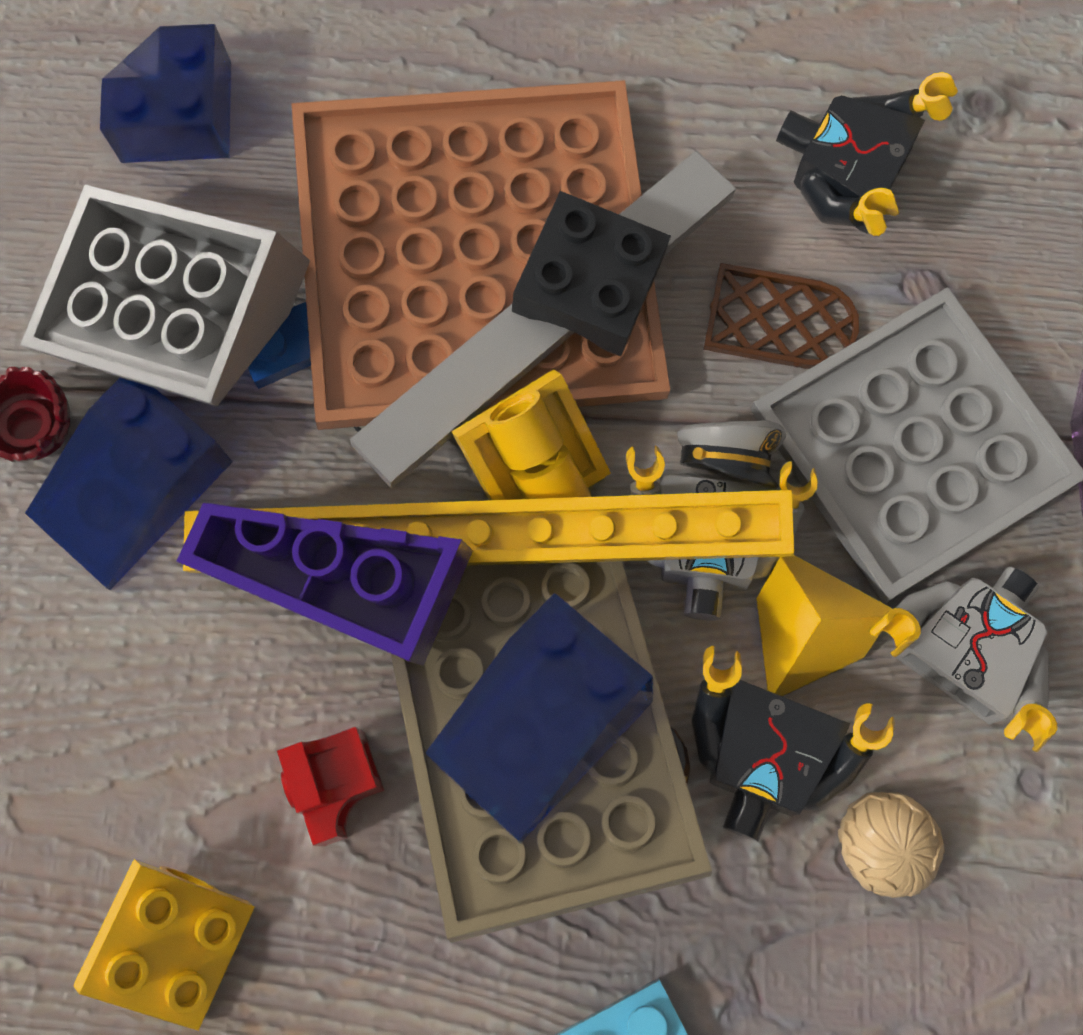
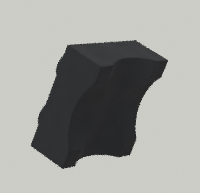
(590, 272)

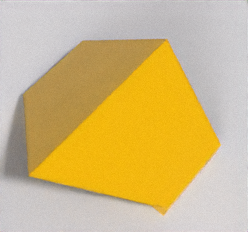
(812, 624)

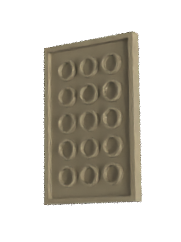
(613, 834)

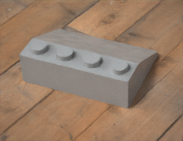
(164, 294)

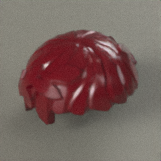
(31, 415)

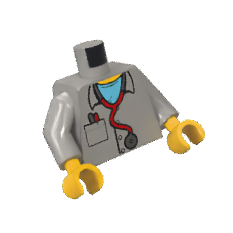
(710, 577)
(979, 649)

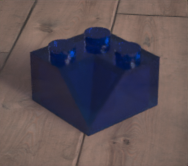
(170, 97)

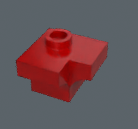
(327, 780)

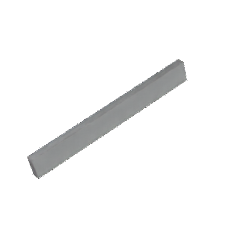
(514, 344)

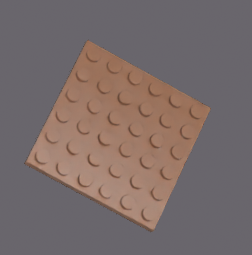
(427, 221)

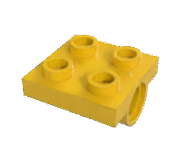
(533, 445)
(164, 945)

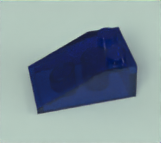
(125, 479)
(541, 717)

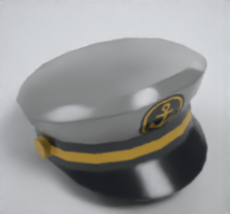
(733, 448)

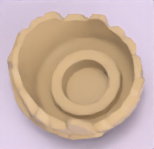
(891, 844)

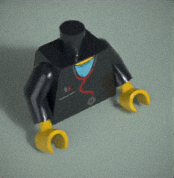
(860, 151)
(774, 748)

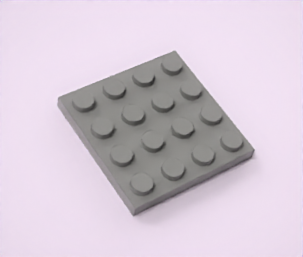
(918, 444)

